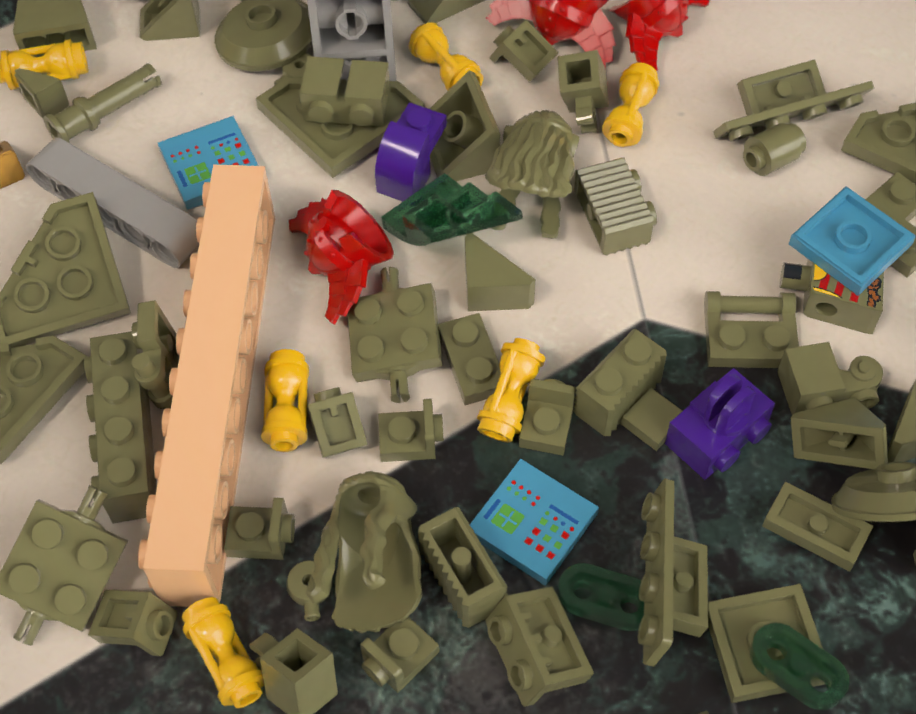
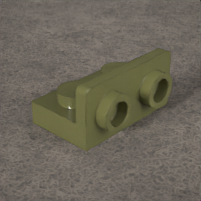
(537, 644)

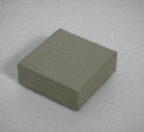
(650, 418)

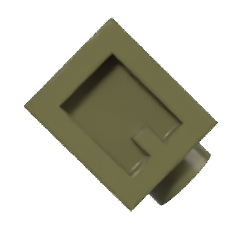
(524, 49)
(547, 416)
(336, 422)
(410, 434)
(259, 531)
(134, 620)
(398, 654)

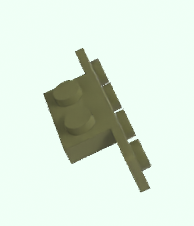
(787, 94)
(673, 578)

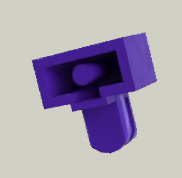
(720, 424)

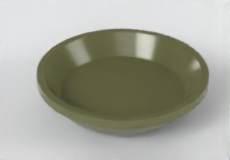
(264, 34)
(879, 494)

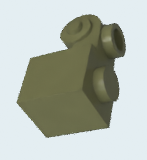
(814, 380)

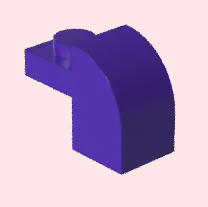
(405, 152)

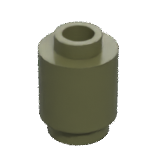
(774, 148)

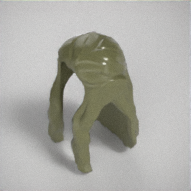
(536, 160)
(377, 555)

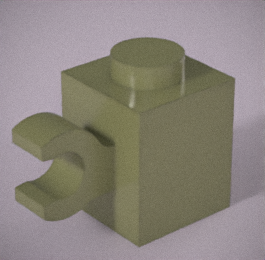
(583, 87)
(296, 672)

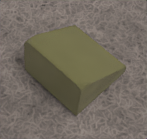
(42, 91)

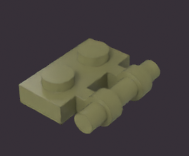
(158, 342)

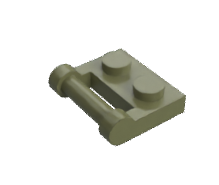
(749, 342)

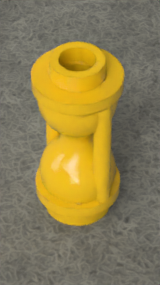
(432, 47)
(61, 60)
(637, 88)
(285, 380)
(504, 408)
(214, 635)

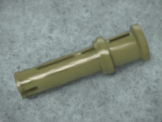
(87, 113)

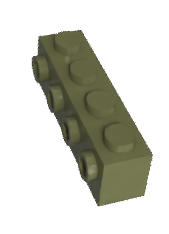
(122, 428)

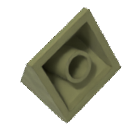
(470, 133)

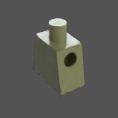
(50, 23)

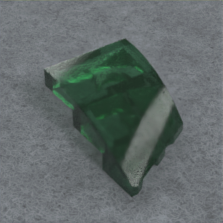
(446, 212)

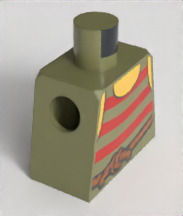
(832, 301)

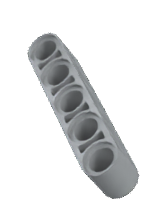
(123, 204)

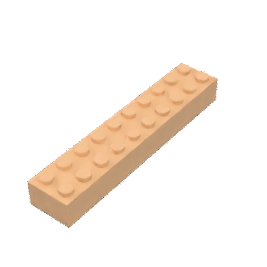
(210, 389)

